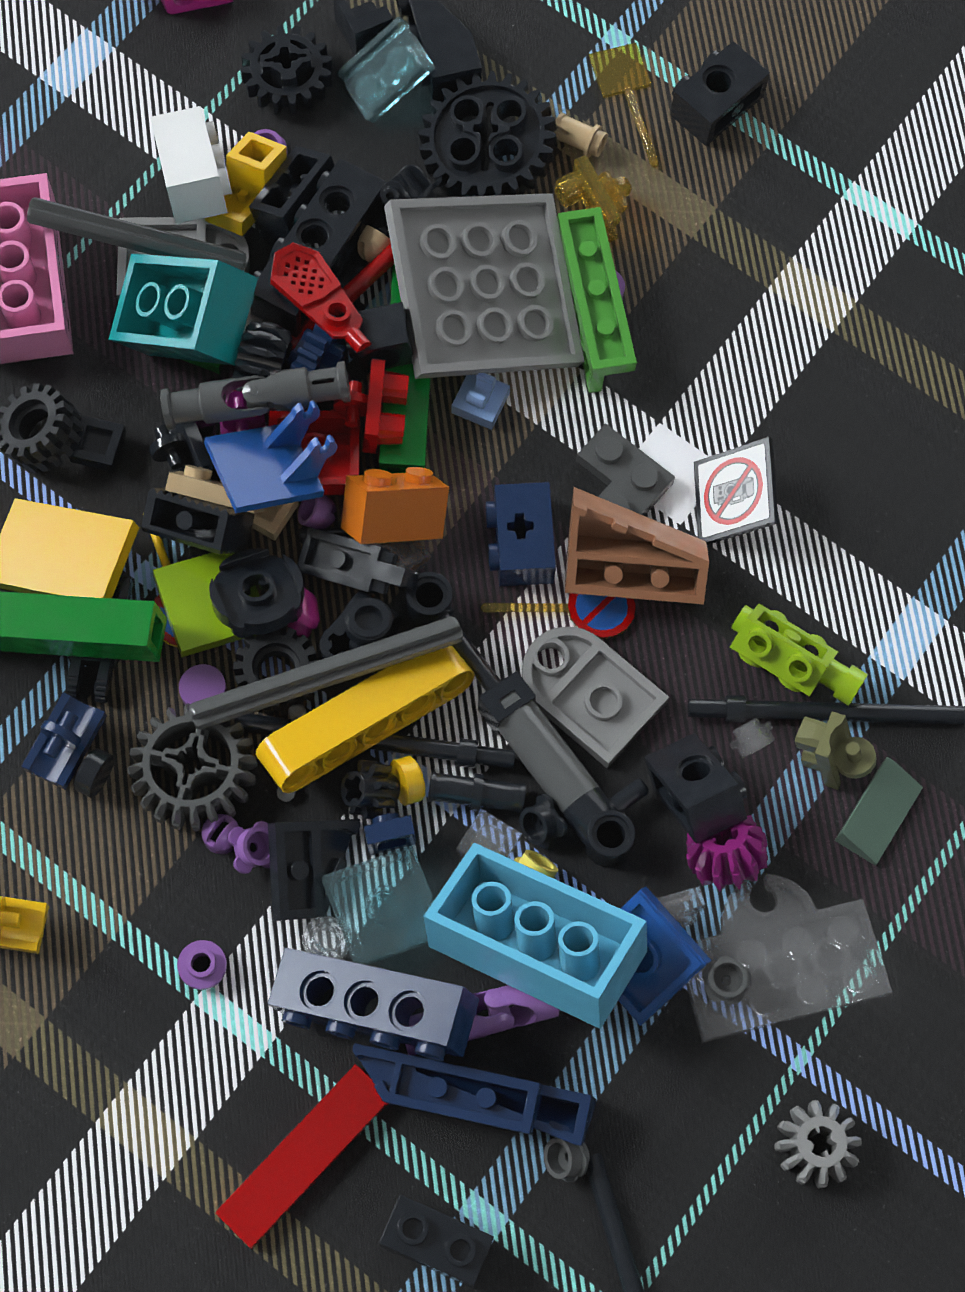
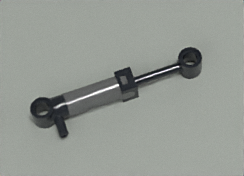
(512, 711)

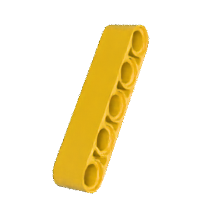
(362, 717)

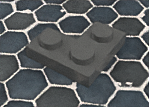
(628, 472)

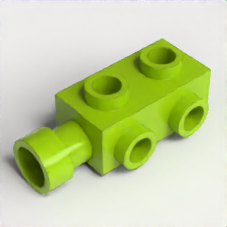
(786, 657)

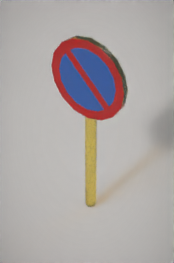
(597, 614)

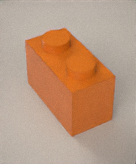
(394, 506)

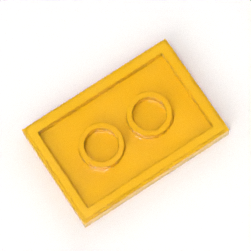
(63, 550)

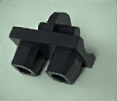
(183, 445)

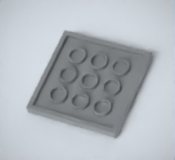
(483, 284)

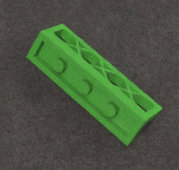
(596, 297)

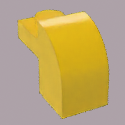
(248, 169)

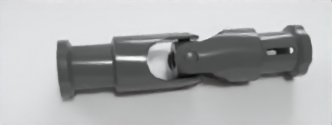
(277, 392)

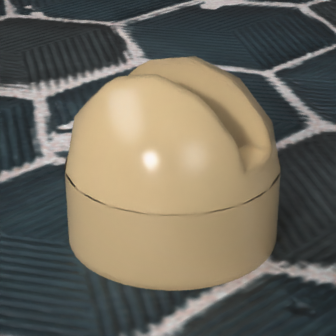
(371, 243)

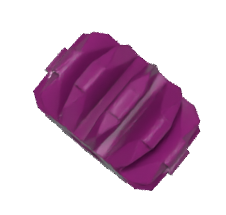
(729, 855)

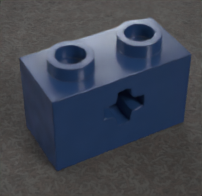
(525, 509)

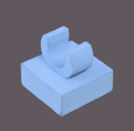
(480, 399)

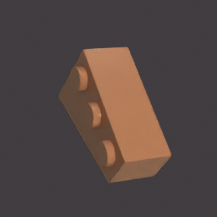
(631, 555)

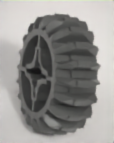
(173, 760)

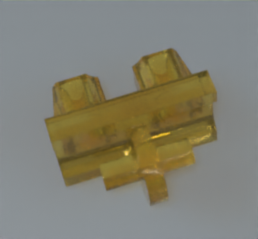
(595, 192)

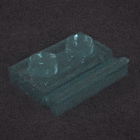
(385, 70)

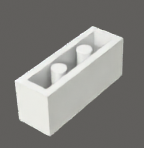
(191, 164)

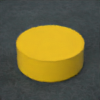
(410, 780)

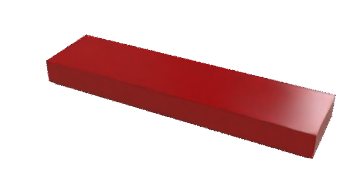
(302, 1157)

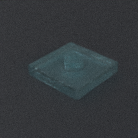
(380, 905)

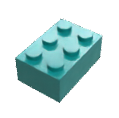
(183, 308)

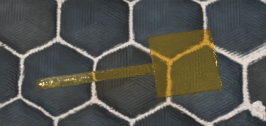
(620, 72)

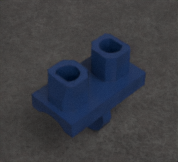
(64, 741)

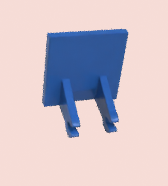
(268, 464)

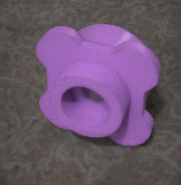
(241, 841)

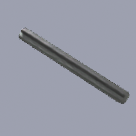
(325, 672)

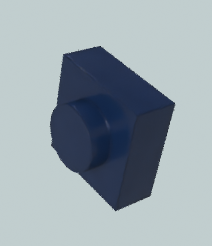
(389, 833)

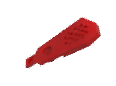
(315, 290)

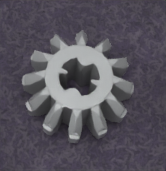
(834, 1139)

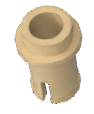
(580, 135)

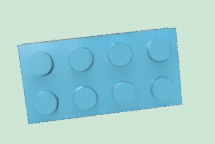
(536, 934)

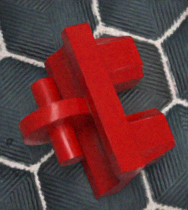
(379, 426)

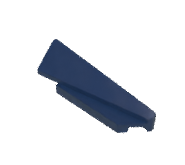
(477, 1095)

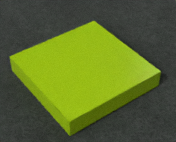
(189, 606)

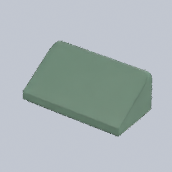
(879, 812)

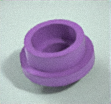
(212, 975)

